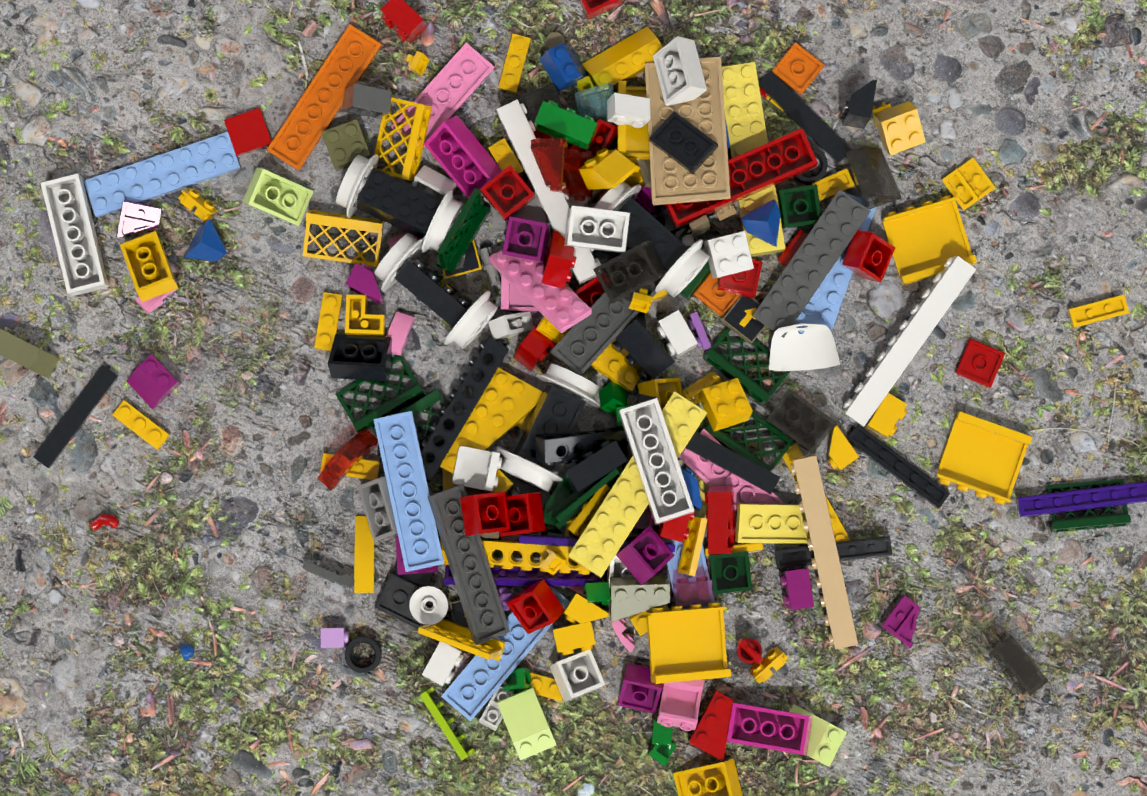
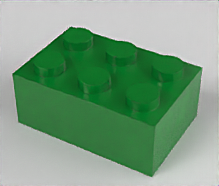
(566, 124)

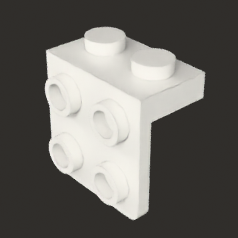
(476, 468)

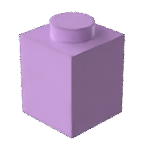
(334, 637)

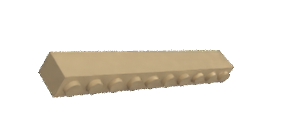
(825, 551)

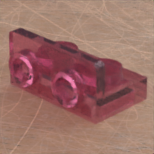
(692, 592)

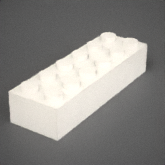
(74, 235)
(656, 461)

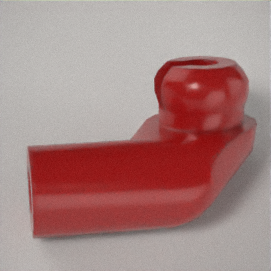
(104, 519)

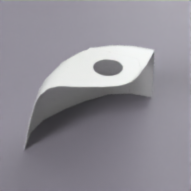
(803, 351)

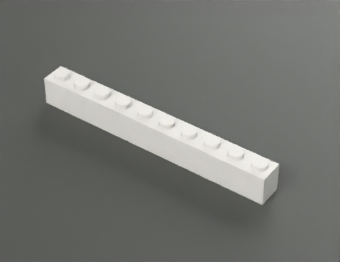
(554, 203)
(909, 340)

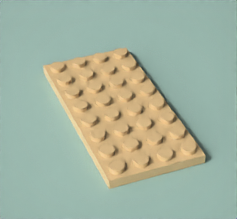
(669, 179)

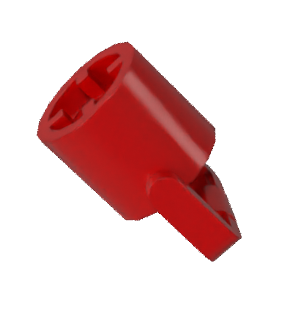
(749, 650)

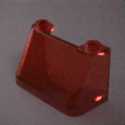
(561, 167)

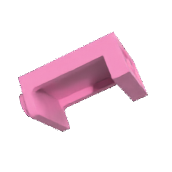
(512, 299)
(680, 704)

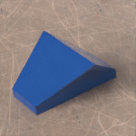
(763, 222)
(206, 244)

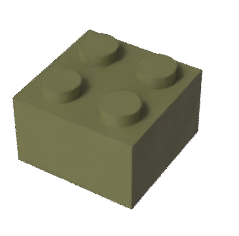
(345, 144)

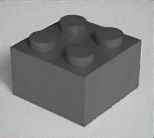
(367, 100)

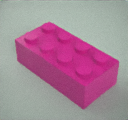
(462, 156)
(770, 729)

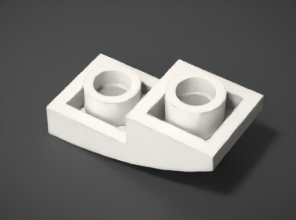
(492, 714)

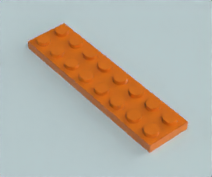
(323, 97)

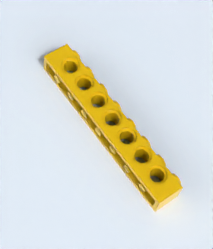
(527, 562)

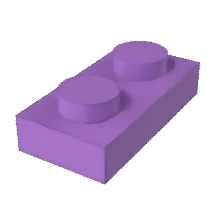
(702, 339)

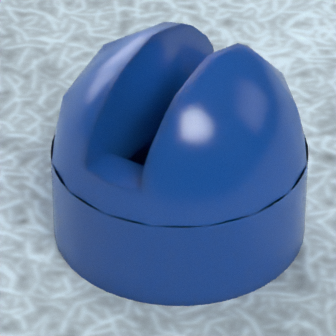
(187, 651)

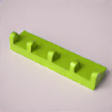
(444, 725)

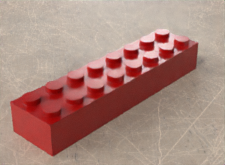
(753, 173)

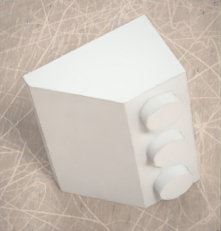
(679, 71)
(597, 229)

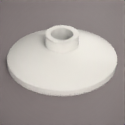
(425, 614)

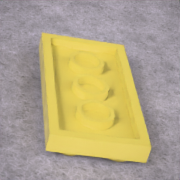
(770, 523)

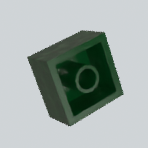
(798, 206)
(730, 572)

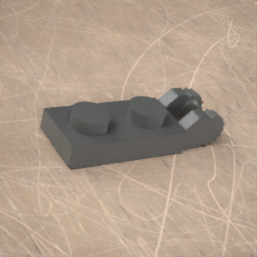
(328, 574)

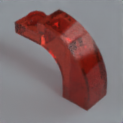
(348, 456)

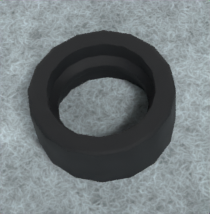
(823, 168)
(348, 654)

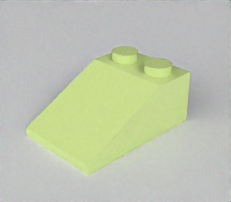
(277, 196)
(526, 723)
(824, 738)

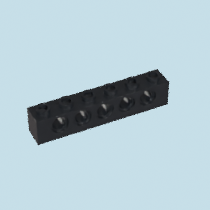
(548, 444)

